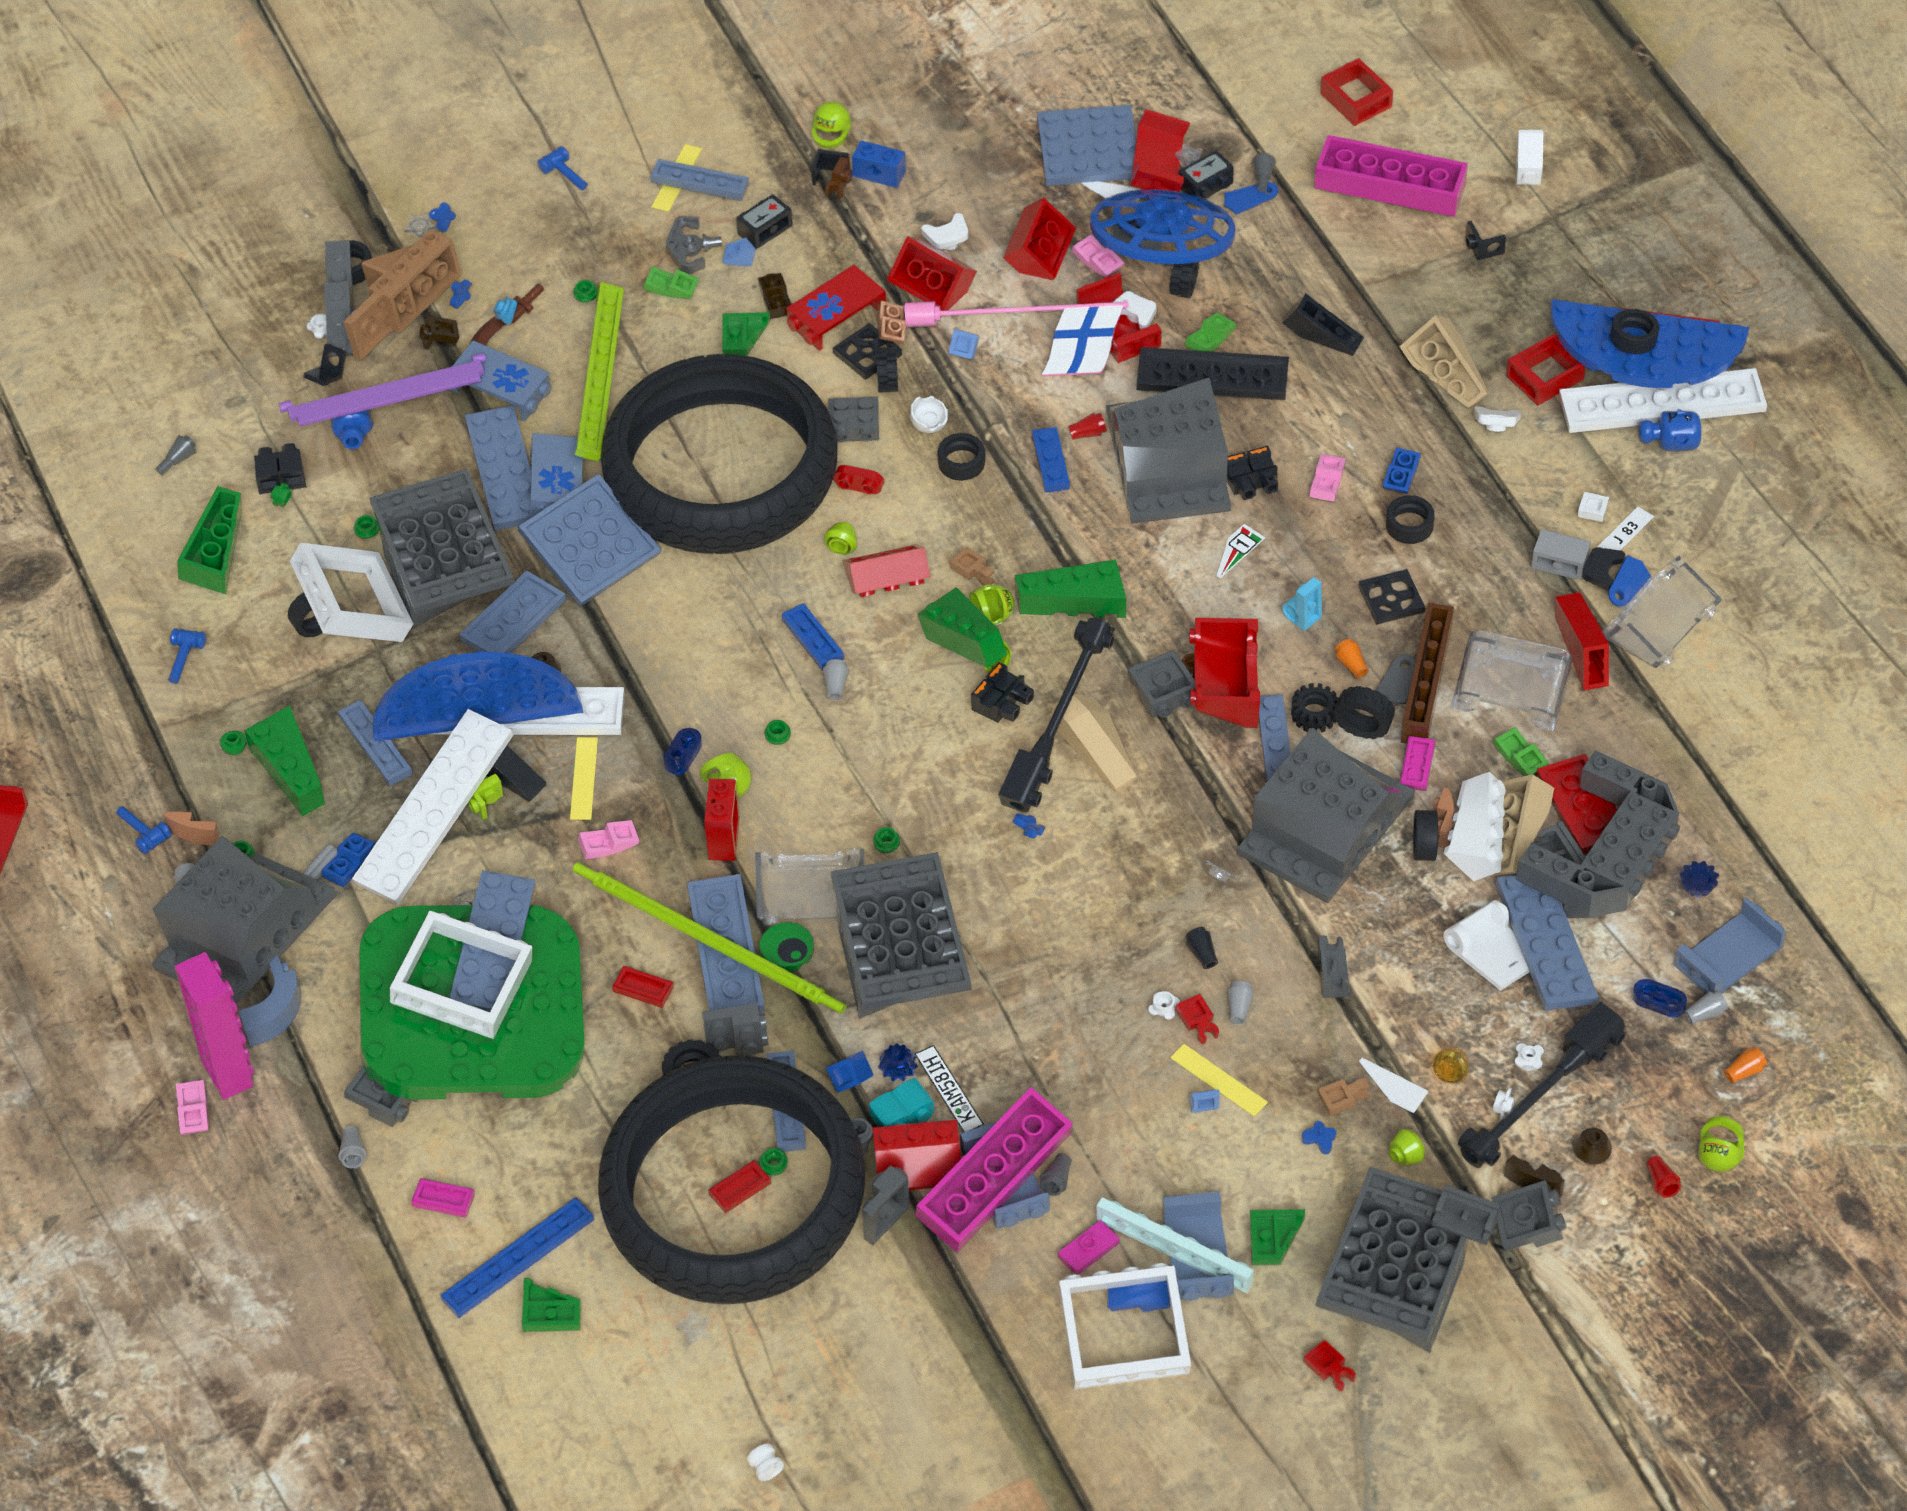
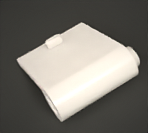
(1488, 945)

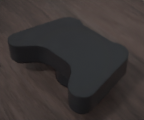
(1599, 565)

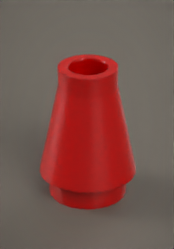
(1089, 426)
(1664, 1179)

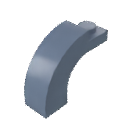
(278, 1010)

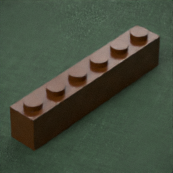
(1427, 672)

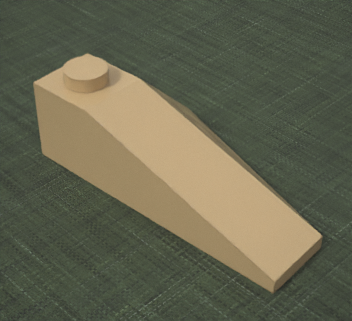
(1445, 359)
(1096, 740)
(1526, 808)

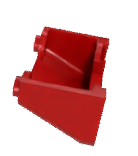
(1226, 669)

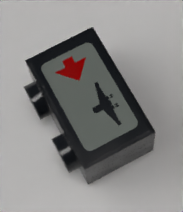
(1207, 175)
(764, 221)

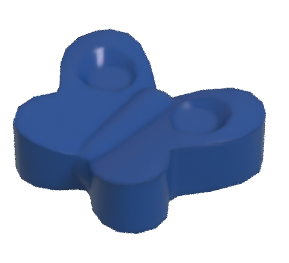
(443, 216)
(460, 293)
(1029, 824)
(1320, 1136)

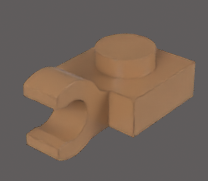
(972, 564)
(1340, 1096)

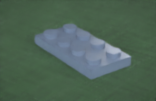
(513, 615)

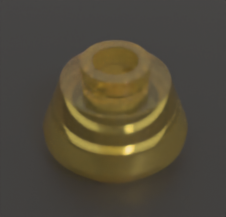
(1451, 1065)

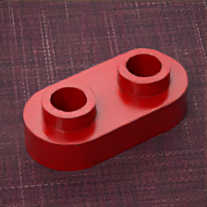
(858, 479)

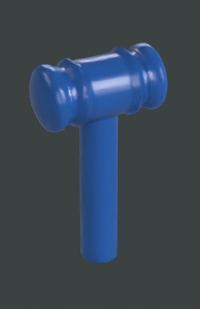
(556, 160)
(185, 640)
(149, 837)

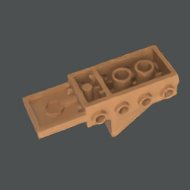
(401, 289)

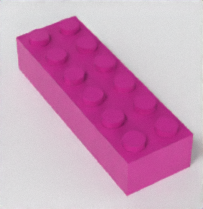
(1391, 175)
(215, 1025)
(993, 1169)

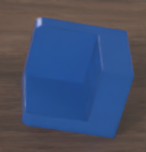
(850, 1071)

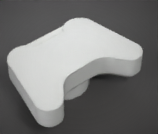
(948, 235)
(1139, 309)
(1495, 419)

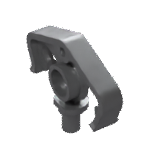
(682, 246)

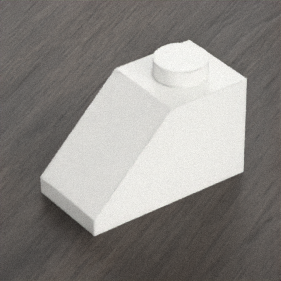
(1529, 157)

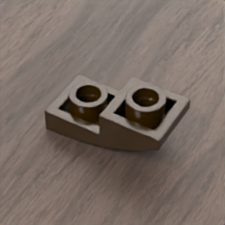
(774, 294)
(1523, 1174)

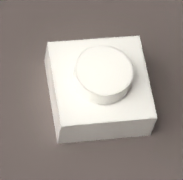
(1593, 506)

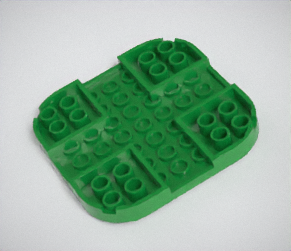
(426, 1058)

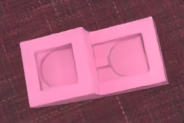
(1097, 257)
(1327, 477)
(614, 839)
(192, 1107)

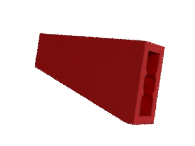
(1583, 640)

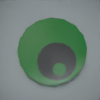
(787, 945)

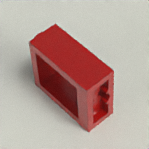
(1364, 108)
(1530, 384)
(722, 819)

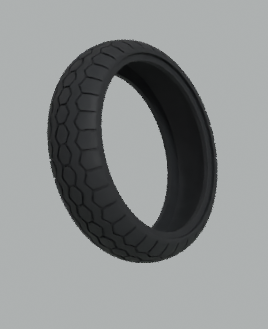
(712, 381)
(711, 1085)

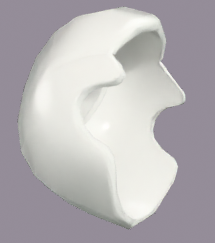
(928, 414)

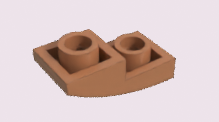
(890, 322)
(1445, 811)
(184, 827)

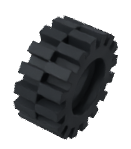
(1184, 279)
(887, 369)
(1310, 696)

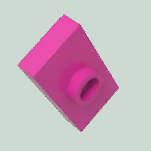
(1418, 763)
(443, 1197)
(1088, 1247)

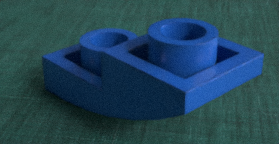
(1402, 470)
(350, 857)
(1143, 1296)

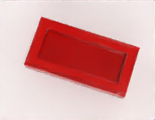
(643, 986)
(739, 1186)

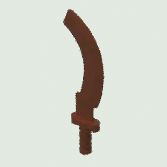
(493, 325)

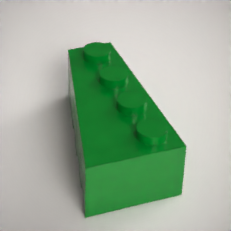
(211, 546)
(1072, 590)
(962, 629)
(284, 756)

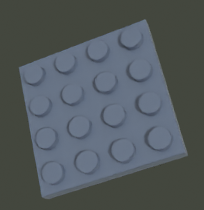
(1087, 144)
(588, 540)

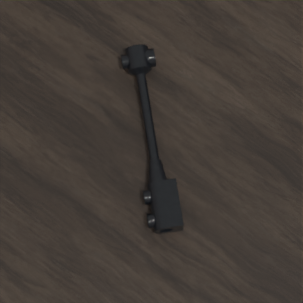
(1032, 767)
(1582, 1044)

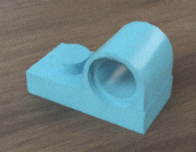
(1305, 605)

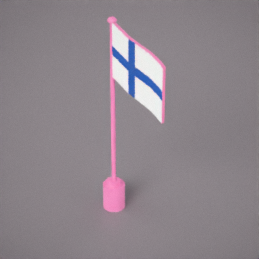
(1080, 340)

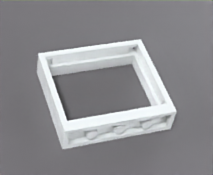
(307, 566)
(447, 1009)
(1131, 1370)

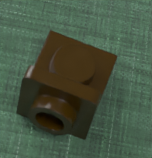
(438, 330)

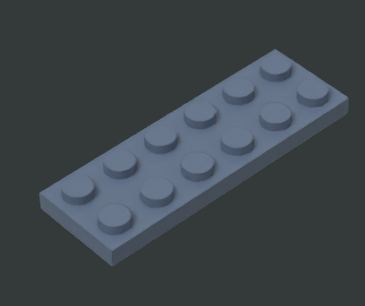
(501, 465)
(502, 907)
(722, 909)
(1547, 946)

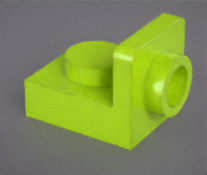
(487, 793)

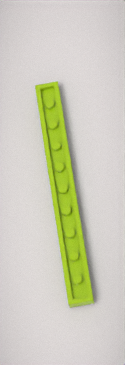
(599, 372)

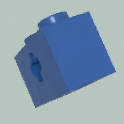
(879, 164)

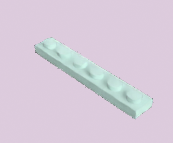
(1173, 1244)

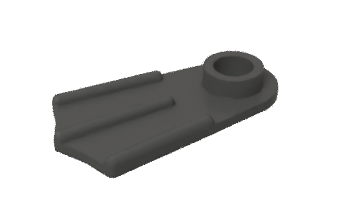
(1398, 679)

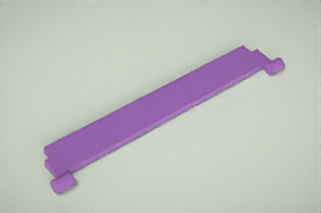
(386, 393)

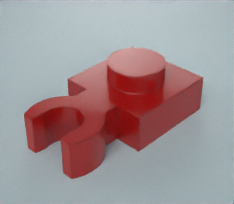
(1197, 1014)
(1328, 1362)

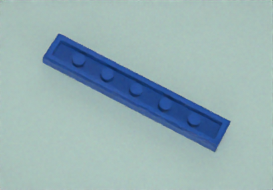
(517, 1257)

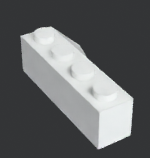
(1478, 827)

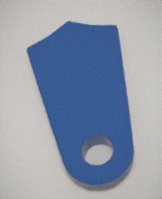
(1248, 197)
(1628, 581)

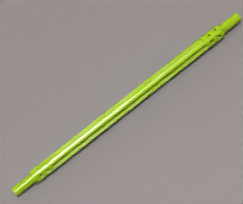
(800, 986)

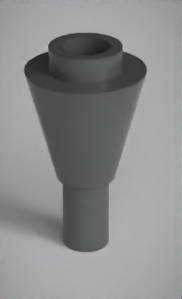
(1263, 167)
(180, 450)

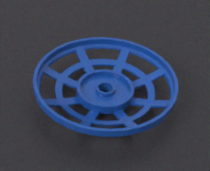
(1162, 217)

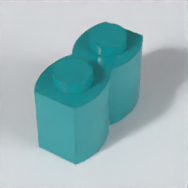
(902, 1106)

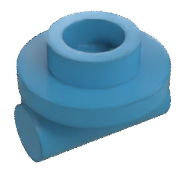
(505, 309)

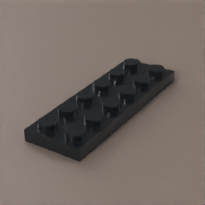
(1228, 372)

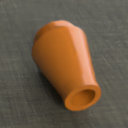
(1351, 657)
(1747, 1064)

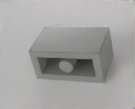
(1560, 554)

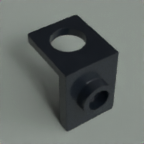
(826, 161)
(1480, 246)
(327, 372)

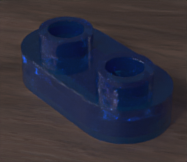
(685, 749)
(1659, 998)

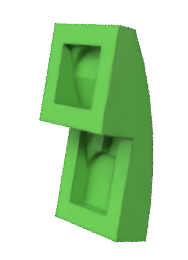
(666, 284)
(1212, 333)
(1519, 753)

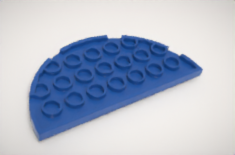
(1683, 353)
(489, 683)

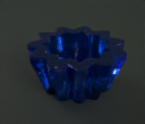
(1699, 878)
(897, 1062)

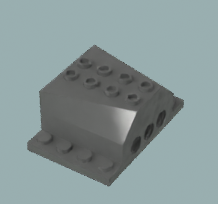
(1171, 454)
(439, 544)
(1321, 816)
(237, 913)
(898, 932)
(1393, 1262)

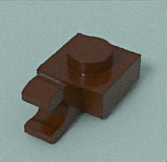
(840, 176)

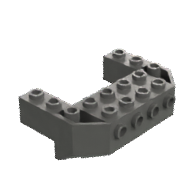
(1623, 852)

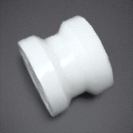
(765, 1462)

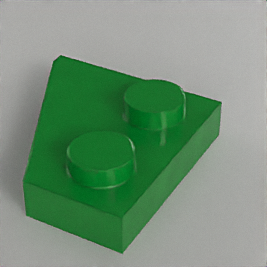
(742, 331)
(1273, 1234)
(549, 1309)

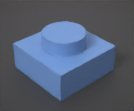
(964, 344)

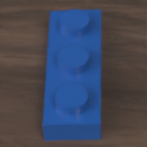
(1050, 459)
(811, 635)

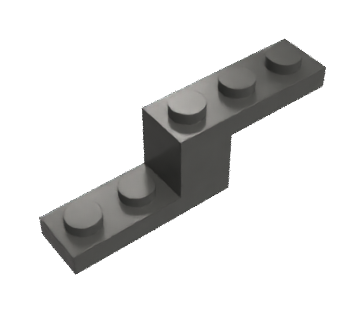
(338, 293)

